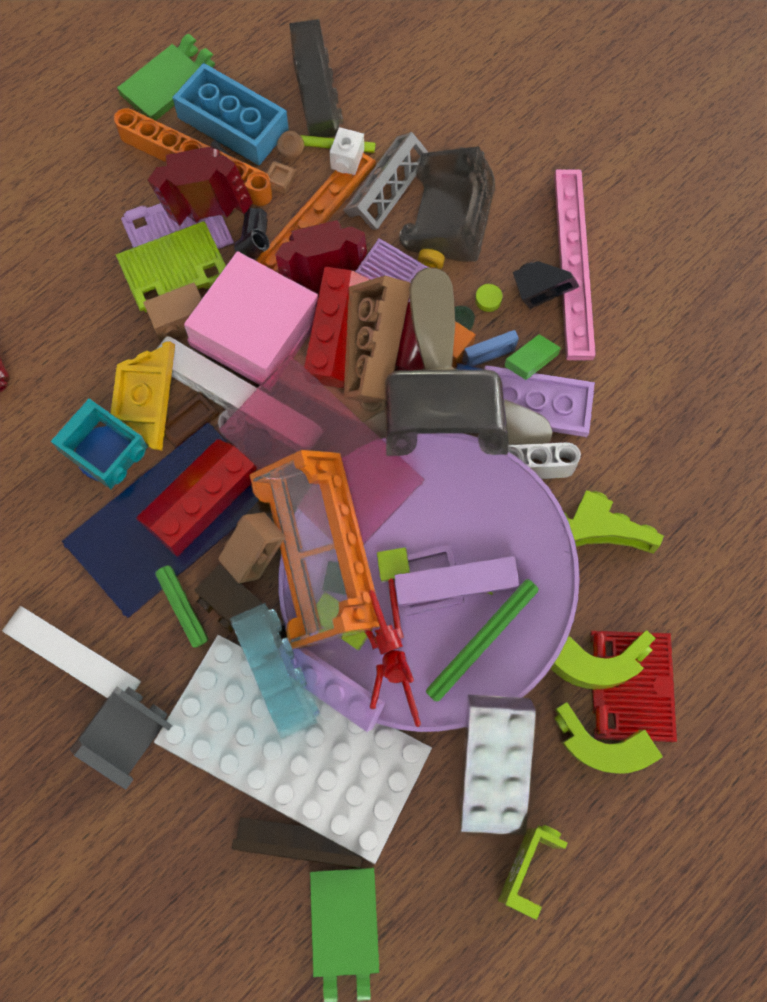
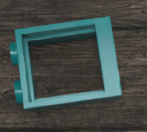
(81, 425)

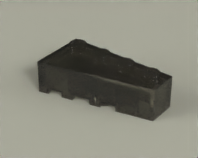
(315, 79)

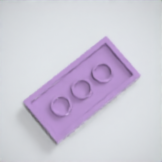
(559, 399)

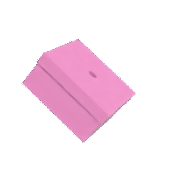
(252, 319)

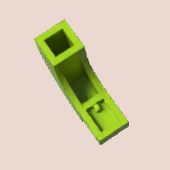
(598, 673)
(622, 757)

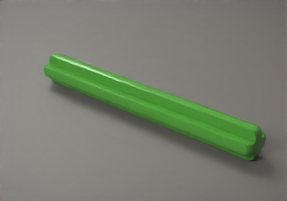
(482, 640)

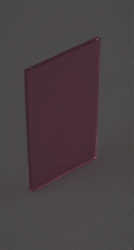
(297, 414)

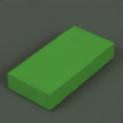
(532, 357)

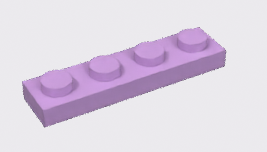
(337, 689)

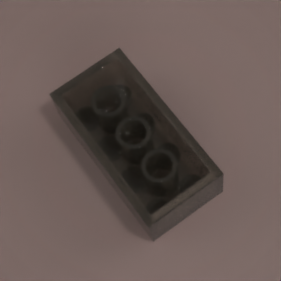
(497, 764)

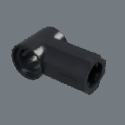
(253, 236)

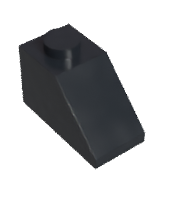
(542, 283)

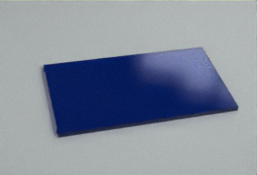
(125, 554)

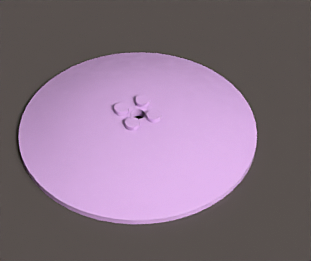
(462, 514)

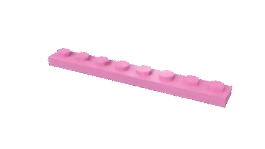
(574, 258)

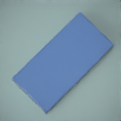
(490, 349)

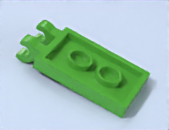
(159, 80)
(344, 929)

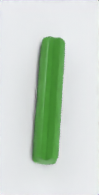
(181, 606)

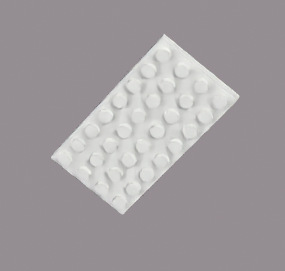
(325, 777)

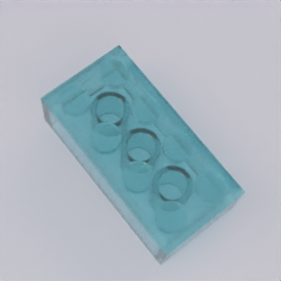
(274, 672)

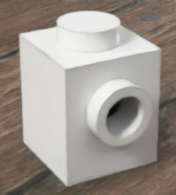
(347, 151)

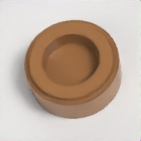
(290, 144)

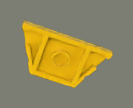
(143, 393)

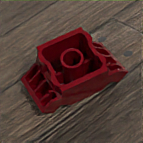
(199, 185)
(317, 248)

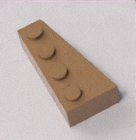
(373, 336)

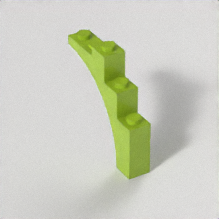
(598, 526)

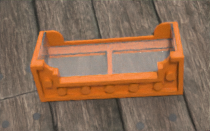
(321, 546)

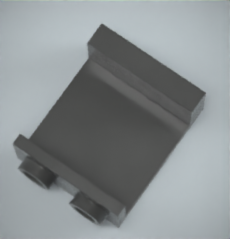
(119, 735)

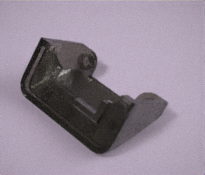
(452, 205)
(443, 405)

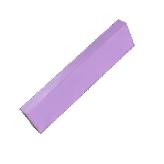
(457, 581)

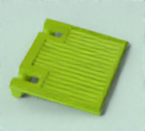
(171, 262)

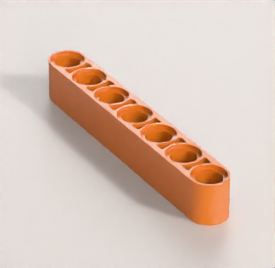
(162, 140)

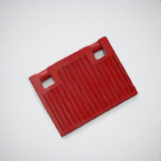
(643, 700)

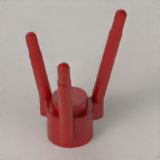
(386, 637)
(396, 670)

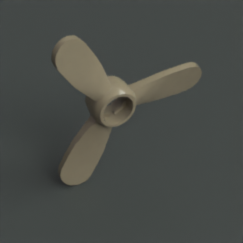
(434, 331)

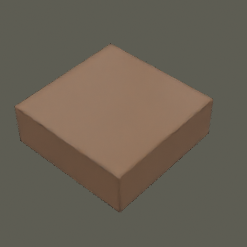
(281, 177)

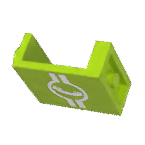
(521, 863)

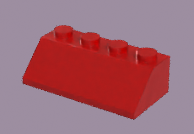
(329, 331)
(198, 496)

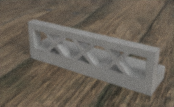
(380, 176)

